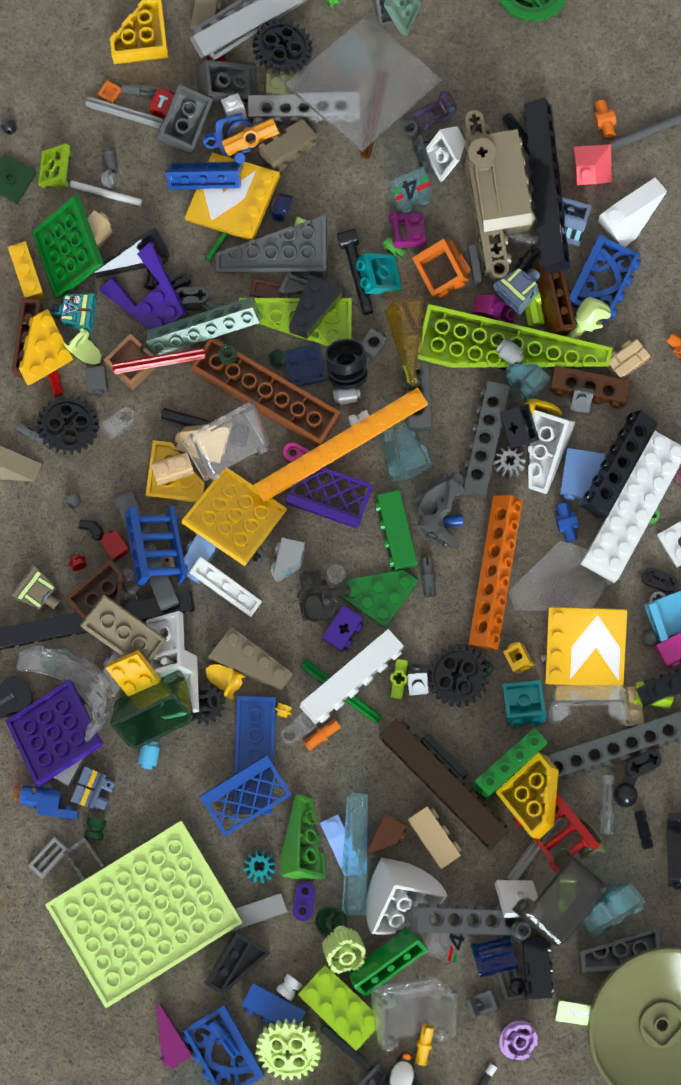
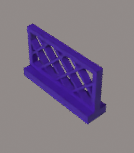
(329, 511)

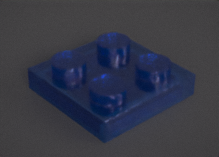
(305, 365)

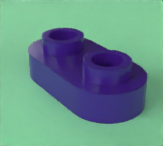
(304, 901)

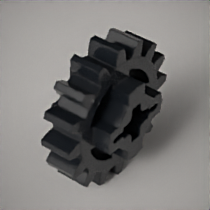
(209, 696)

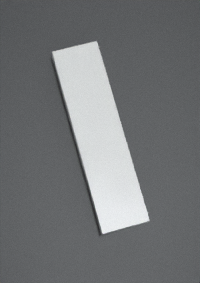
(225, 586)

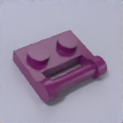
(414, 229)

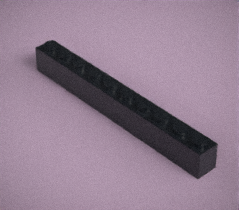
(546, 186)

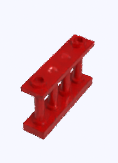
(573, 826)

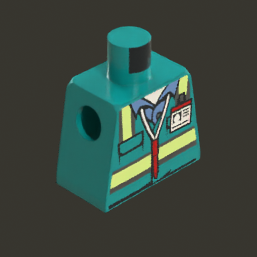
(77, 311)

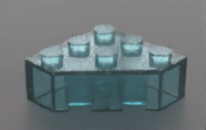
(613, 907)

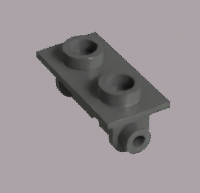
(419, 149)

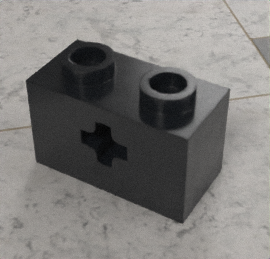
(519, 426)

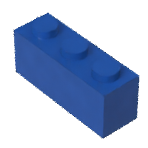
(271, 1006)

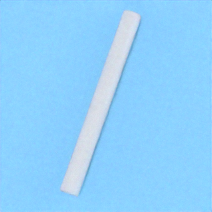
(106, 193)

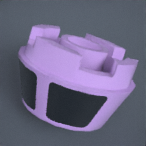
(517, 1039)

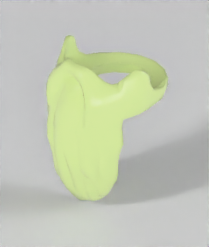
(84, 348)

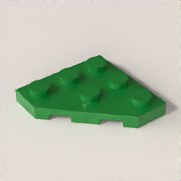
(380, 594)

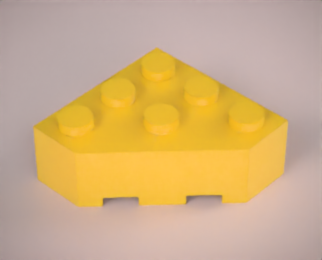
(141, 35)
(532, 795)

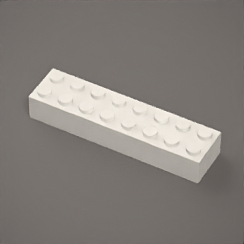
(633, 508)

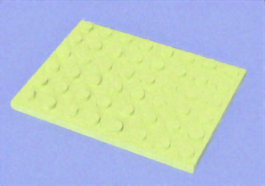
(143, 914)

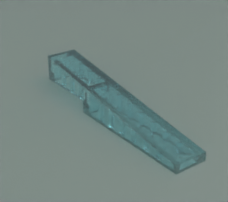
(355, 855)

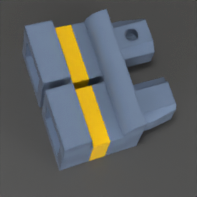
(97, 782)

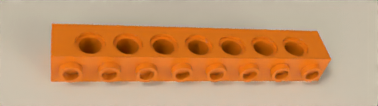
(495, 572)

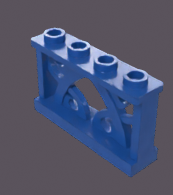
(600, 254)
(249, 1061)

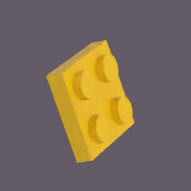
(133, 673)

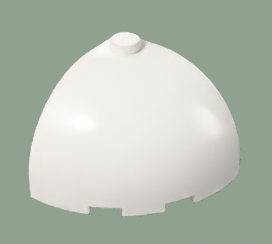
(396, 890)

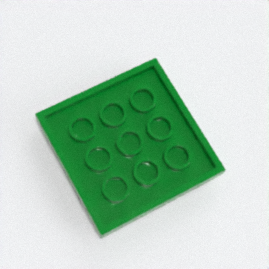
(67, 247)

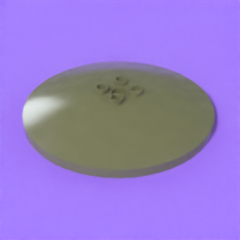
(625, 1020)

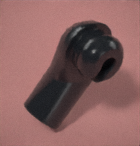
(94, 527)

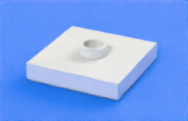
(512, 891)

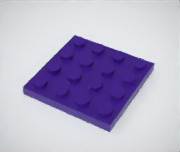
(53, 732)

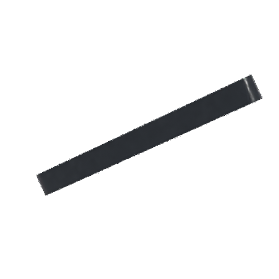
(69, 624)

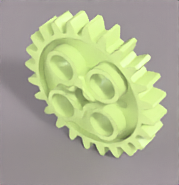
(288, 1049)

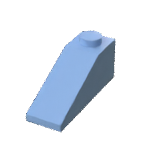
(335, 835)

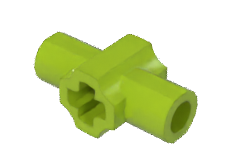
(398, 689)

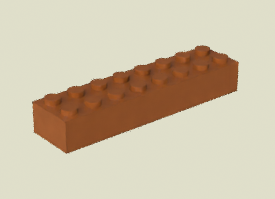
(271, 393)

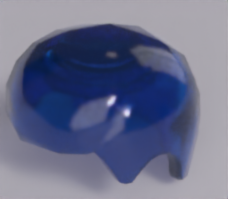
(280, 206)

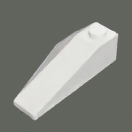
(630, 214)

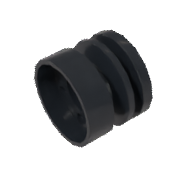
(346, 364)

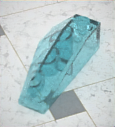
(404, 453)

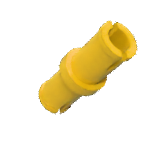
(424, 1044)

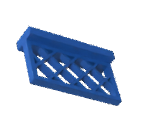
(235, 781)

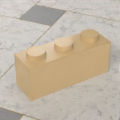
(434, 837)

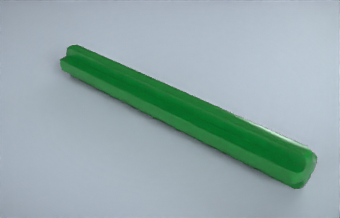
(355, 702)

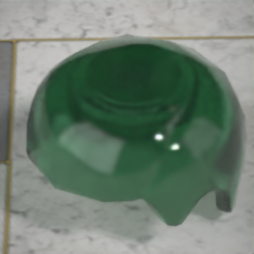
(328, 919)

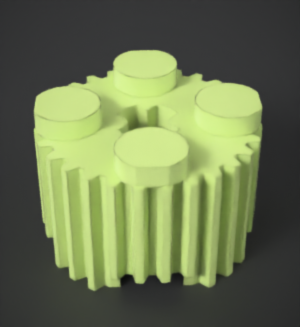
(344, 950)

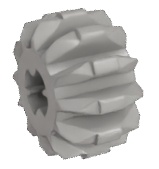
(517, 462)

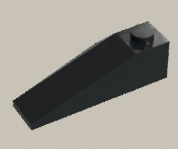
(128, 259)

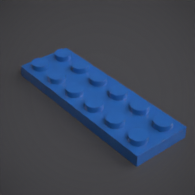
(253, 740)

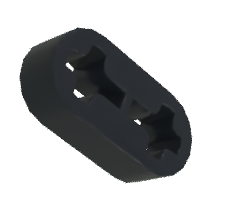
(661, 576)

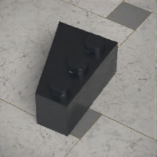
(234, 962)

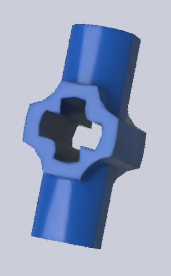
(566, 522)

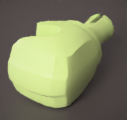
(588, 316)

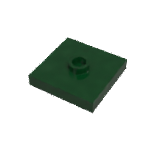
(14, 179)

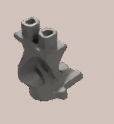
(436, 505)

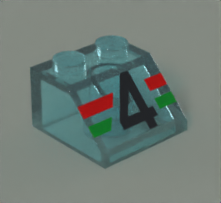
(410, 190)

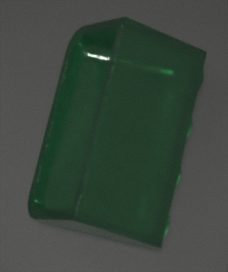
(153, 711)

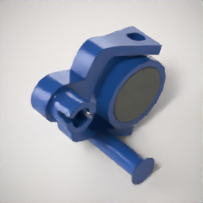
(236, 126)

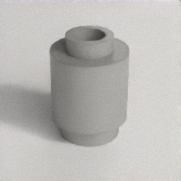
(510, 352)
(346, 396)

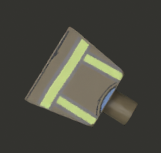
(36, 591)

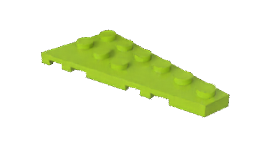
(278, 313)

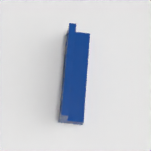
(204, 175)

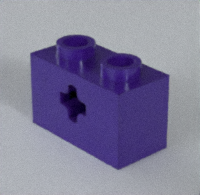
(344, 618)

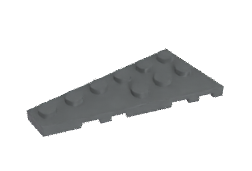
(287, 250)

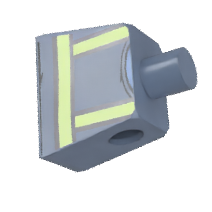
(518, 289)

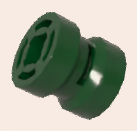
(95, 827)

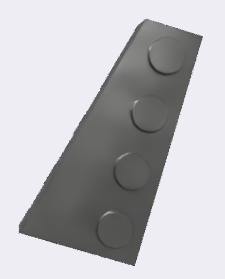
(607, 957)

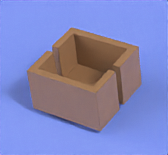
(127, 350)

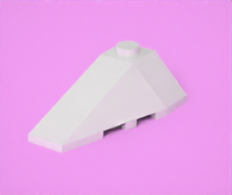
(548, 451)

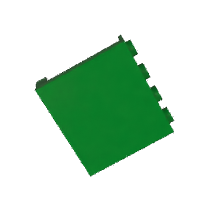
(509, 764)

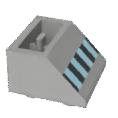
(289, 558)

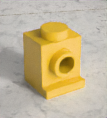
(511, 655)

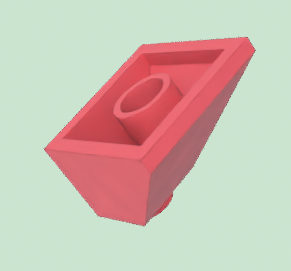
(592, 164)

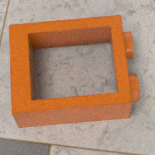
(430, 254)

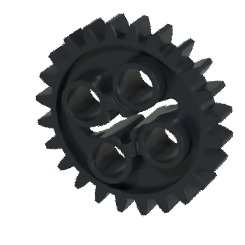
(282, 46)
(54, 415)
(475, 679)

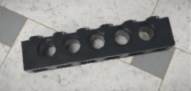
(644, 427)

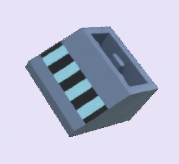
(575, 219)

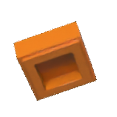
(109, 92)

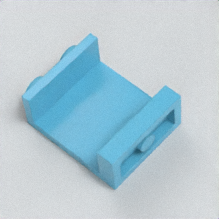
(665, 615)

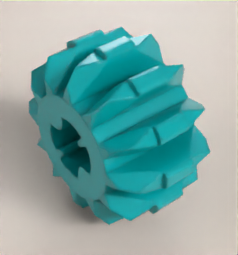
(258, 873)

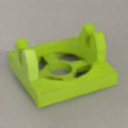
(47, 157)

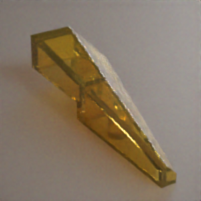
(404, 322)

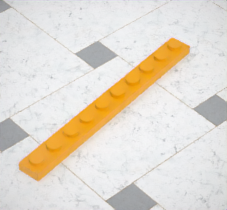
(340, 444)

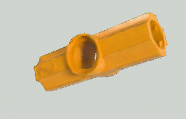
(238, 142)

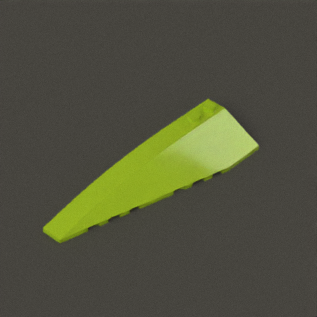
(472, 340)

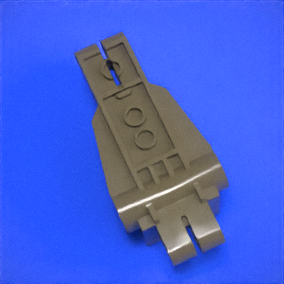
(496, 190)

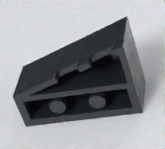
(315, 303)
(537, 968)

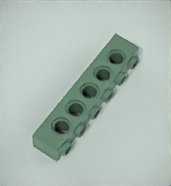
(203, 326)

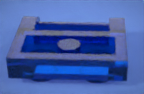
(494, 961)

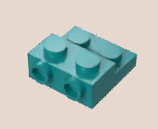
(378, 273)
(524, 703)

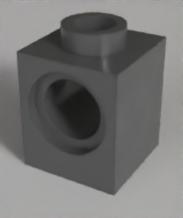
(373, 352)
(96, 380)

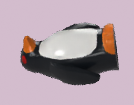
(401, 1072)

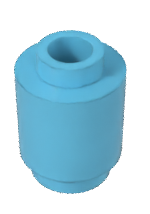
(149, 755)

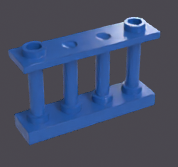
(140, 555)

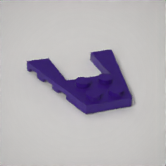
(159, 306)

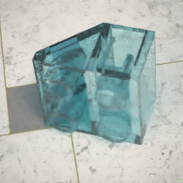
(527, 379)

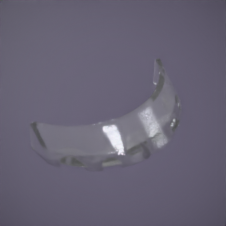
(87, 677)

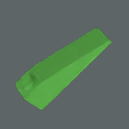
(300, 850)

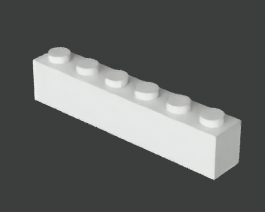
(351, 677)

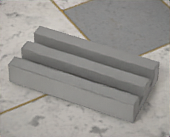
(42, 852)

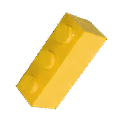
(26, 271)

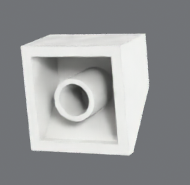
(445, 151)

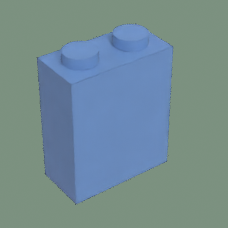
(578, 472)

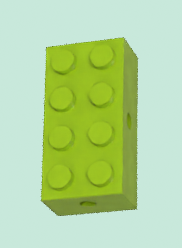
(339, 1007)

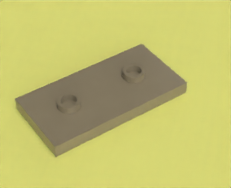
(121, 629)

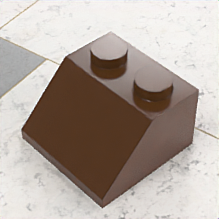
(387, 835)

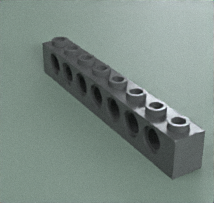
(619, 740)

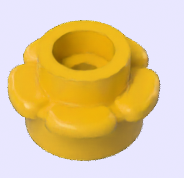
(283, 710)

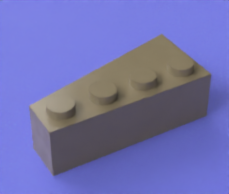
(247, 658)

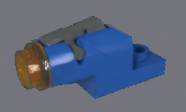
(46, 799)

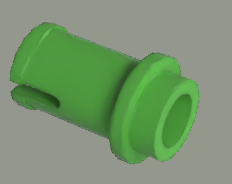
(399, 252)

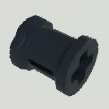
(151, 282)

